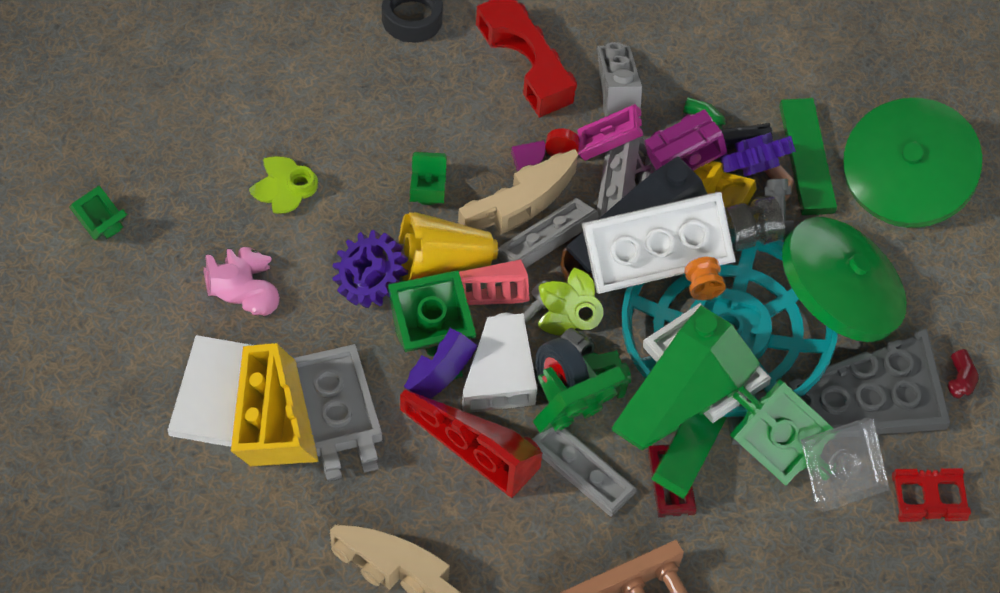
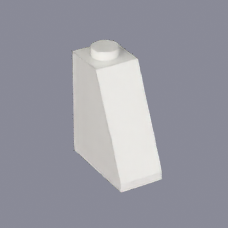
(501, 367)

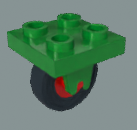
(571, 385)

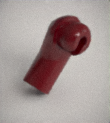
(967, 375)

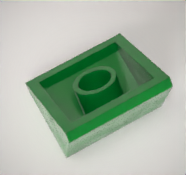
(428, 309)

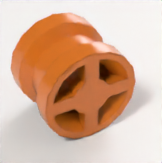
(705, 278)

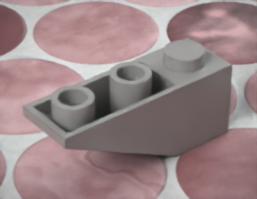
(618, 78)

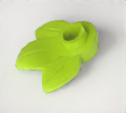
(280, 185)
(565, 302)

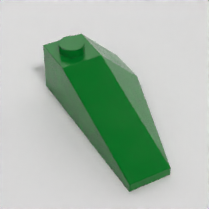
(691, 375)

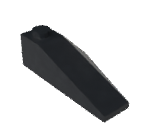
(666, 185)

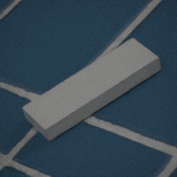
(548, 233)
(585, 469)

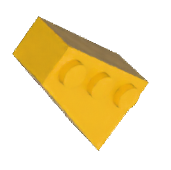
(271, 410)

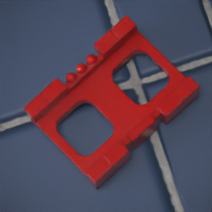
(932, 506)

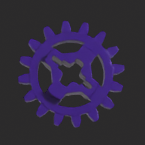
(757, 154)
(369, 268)

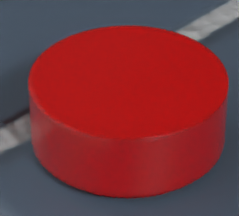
(561, 141)

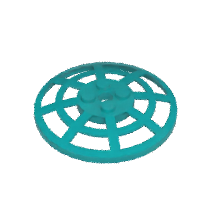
(744, 312)

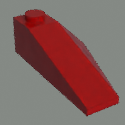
(486, 446)

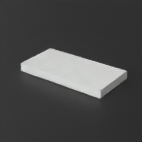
(657, 241)

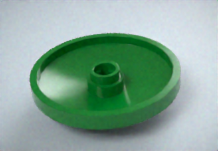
(912, 162)
(844, 279)

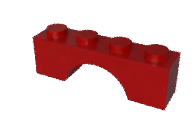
(508, 26)

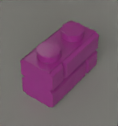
(693, 139)

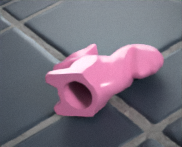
(235, 282)

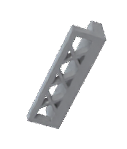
(619, 173)

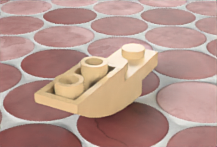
(531, 193)
(391, 558)

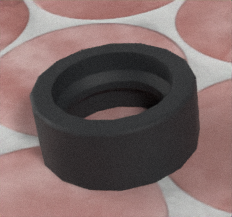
(409, 30)

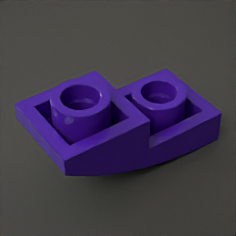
(434, 375)

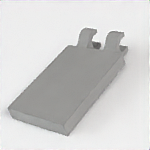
(339, 407)

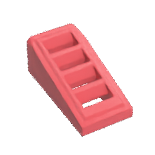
(505, 293)

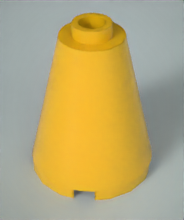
(443, 246)

